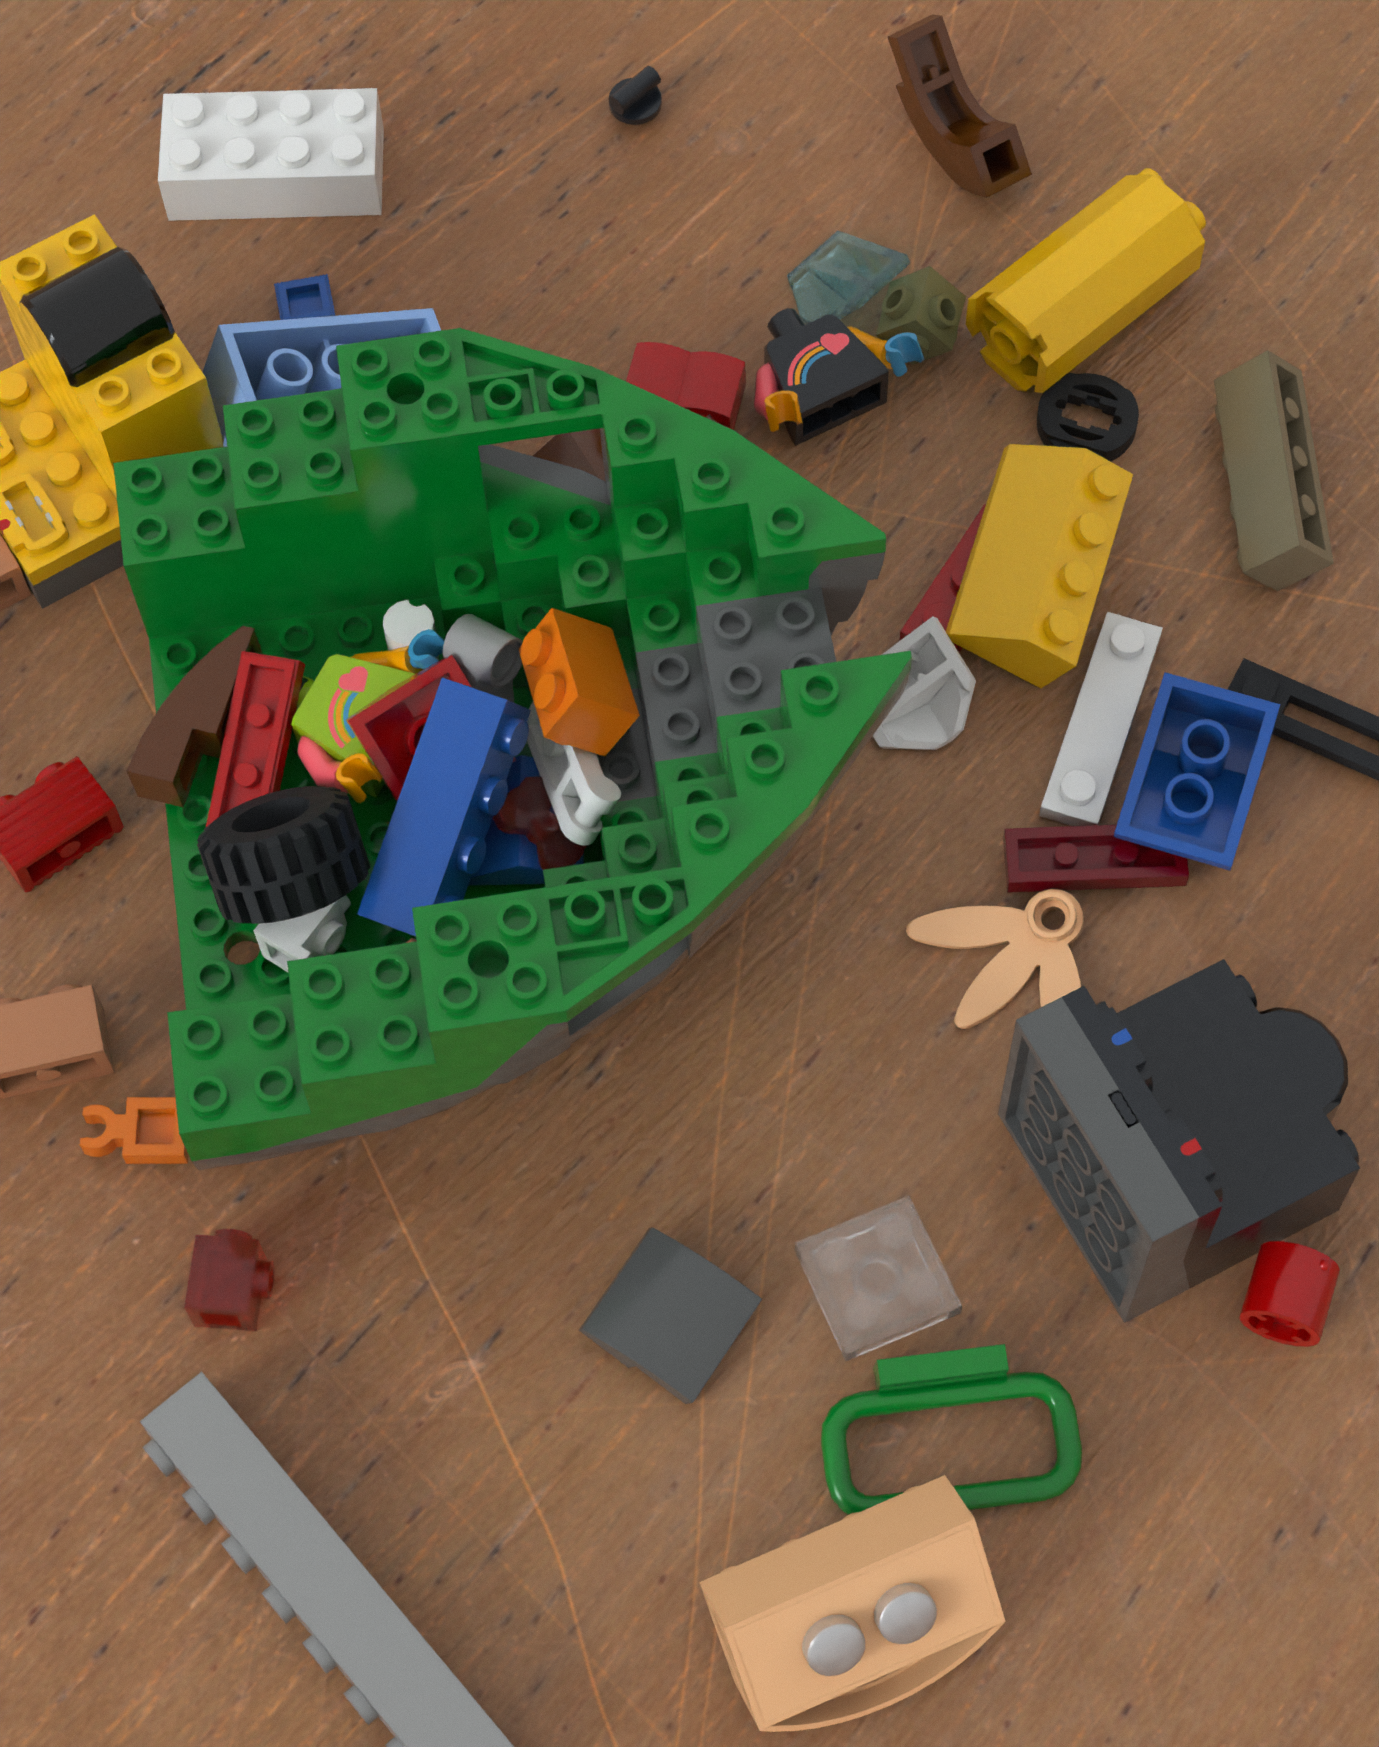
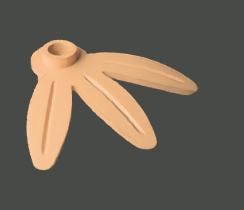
(1029, 947)

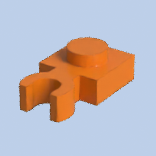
(145, 1131)

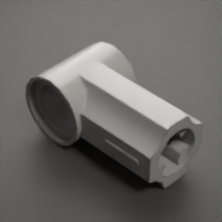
(485, 655)

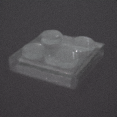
(877, 1278)

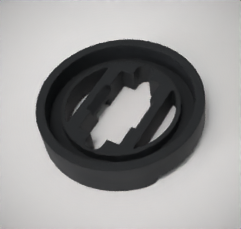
(1078, 390)

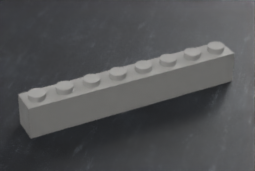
(312, 1574)

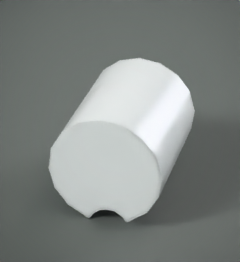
(404, 622)

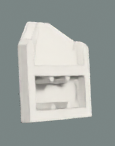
(935, 696)

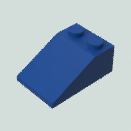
(1197, 771)

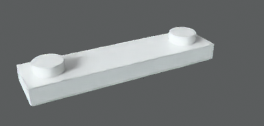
(1101, 721)

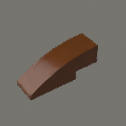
(190, 723)

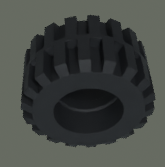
(284, 854)

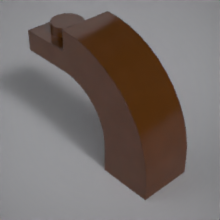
(954, 128)

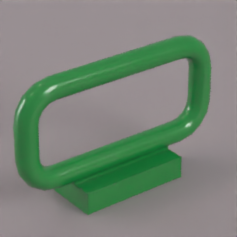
(950, 1381)

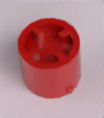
(1289, 1293)

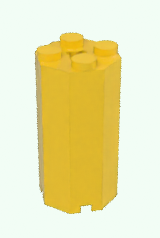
(1087, 281)

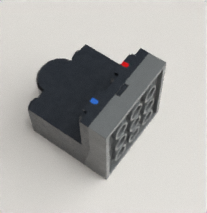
(1178, 1129)

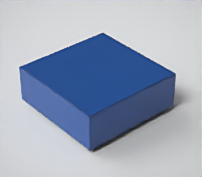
(304, 298)

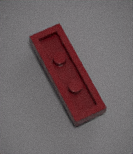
(1085, 860)

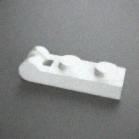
(573, 784)

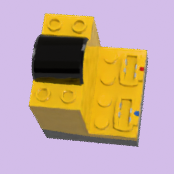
(94, 390)

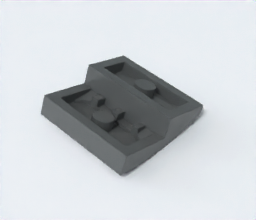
(670, 1315)

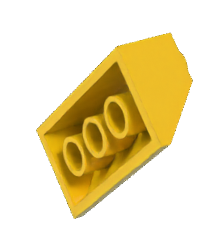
(1039, 559)

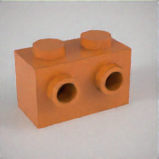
(578, 682)

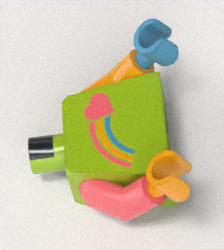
(338, 692)

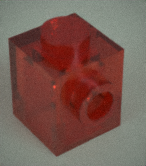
(228, 1281)

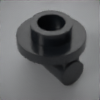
(637, 98)

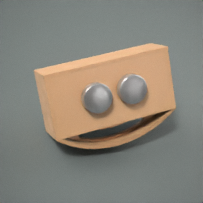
(856, 1611)

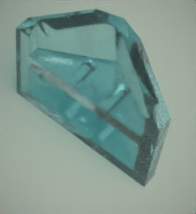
(843, 276)

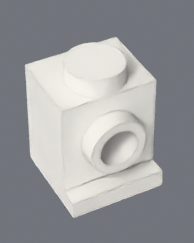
(304, 936)

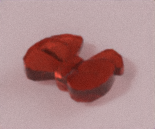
(528, 814)

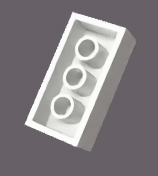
(271, 154)

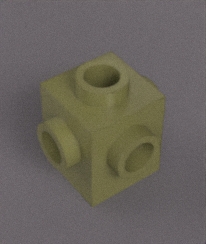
(923, 306)

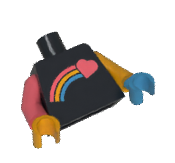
(825, 373)

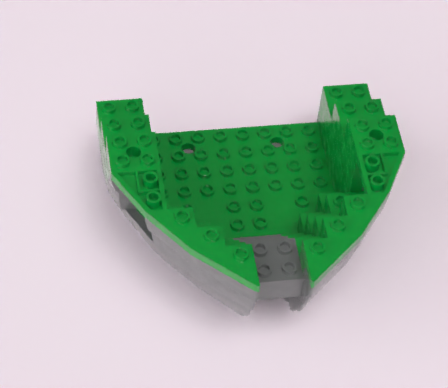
(389, 492)

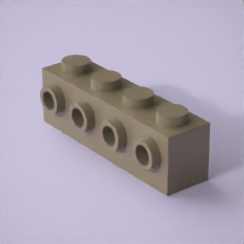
(1272, 472)

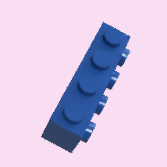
(445, 804)

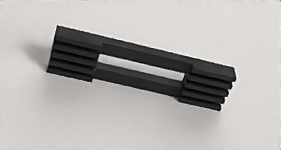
(1274, 687)

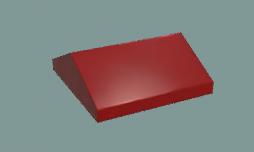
(395, 720)

